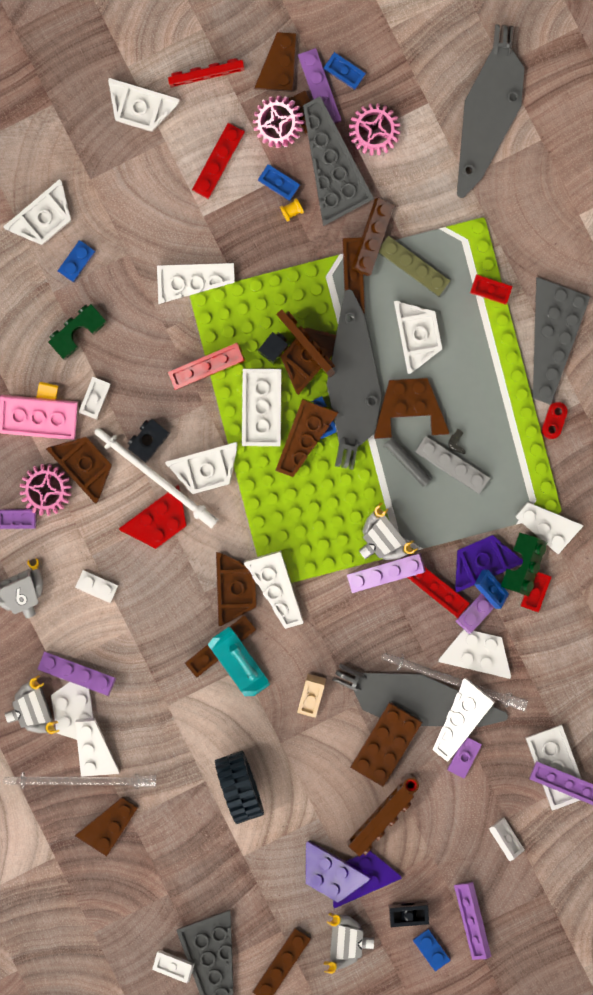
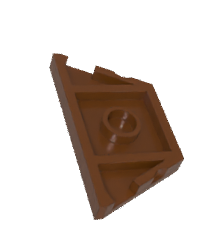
(300, 364)
(83, 464)
(234, 589)

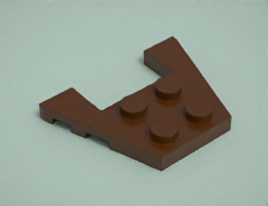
(409, 399)

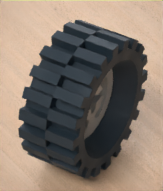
(239, 787)

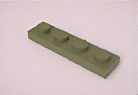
(413, 266)

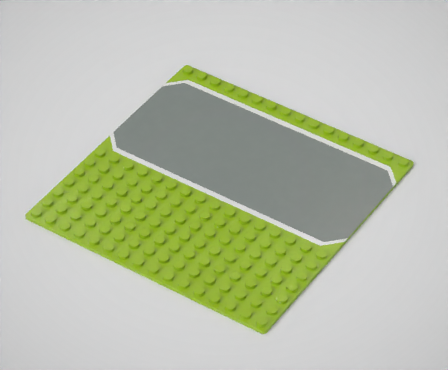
(474, 379)

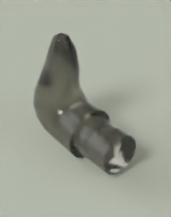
(454, 439)

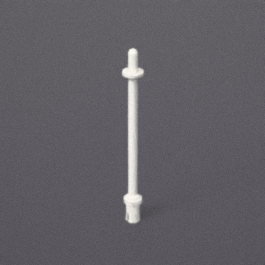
(198, 510)

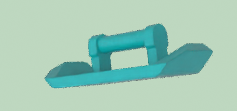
(238, 662)

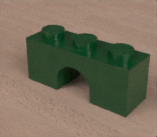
(63, 341)
(523, 579)

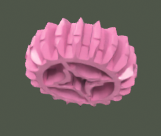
(275, 115)
(382, 133)
(44, 498)

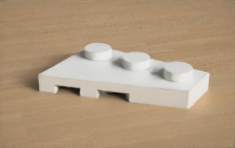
(548, 526)
(93, 751)

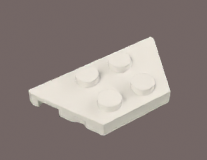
(139, 105)
(43, 216)
(418, 334)
(205, 469)
(479, 653)
(71, 704)

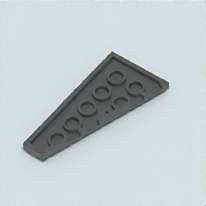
(336, 174)
(555, 329)
(210, 949)

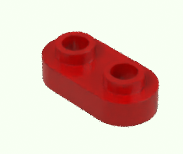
(554, 420)

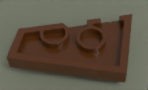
(279, 65)
(108, 826)

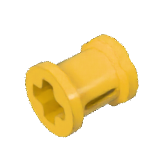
(291, 209)

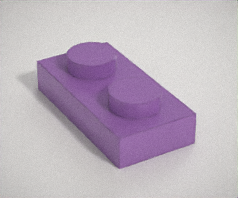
(475, 613)

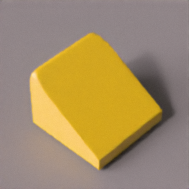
(47, 391)

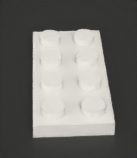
(261, 407)
(554, 750)

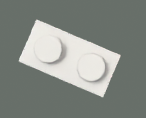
(94, 398)
(96, 586)
(506, 839)
(173, 966)

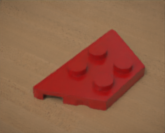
(158, 521)

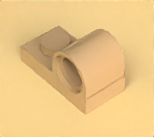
(311, 695)

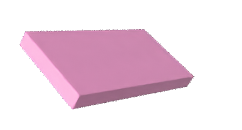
(38, 417)

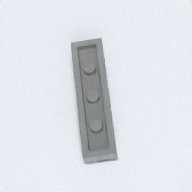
(452, 465)

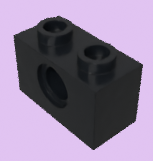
(273, 347)
(143, 451)
(408, 914)

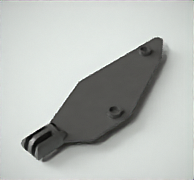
(489, 109)
(355, 385)
(411, 692)

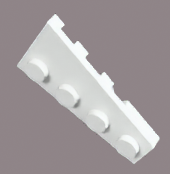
(185, 280)
(273, 579)
(466, 713)

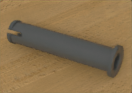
(415, 470)

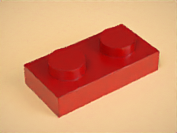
(491, 289)
(537, 594)

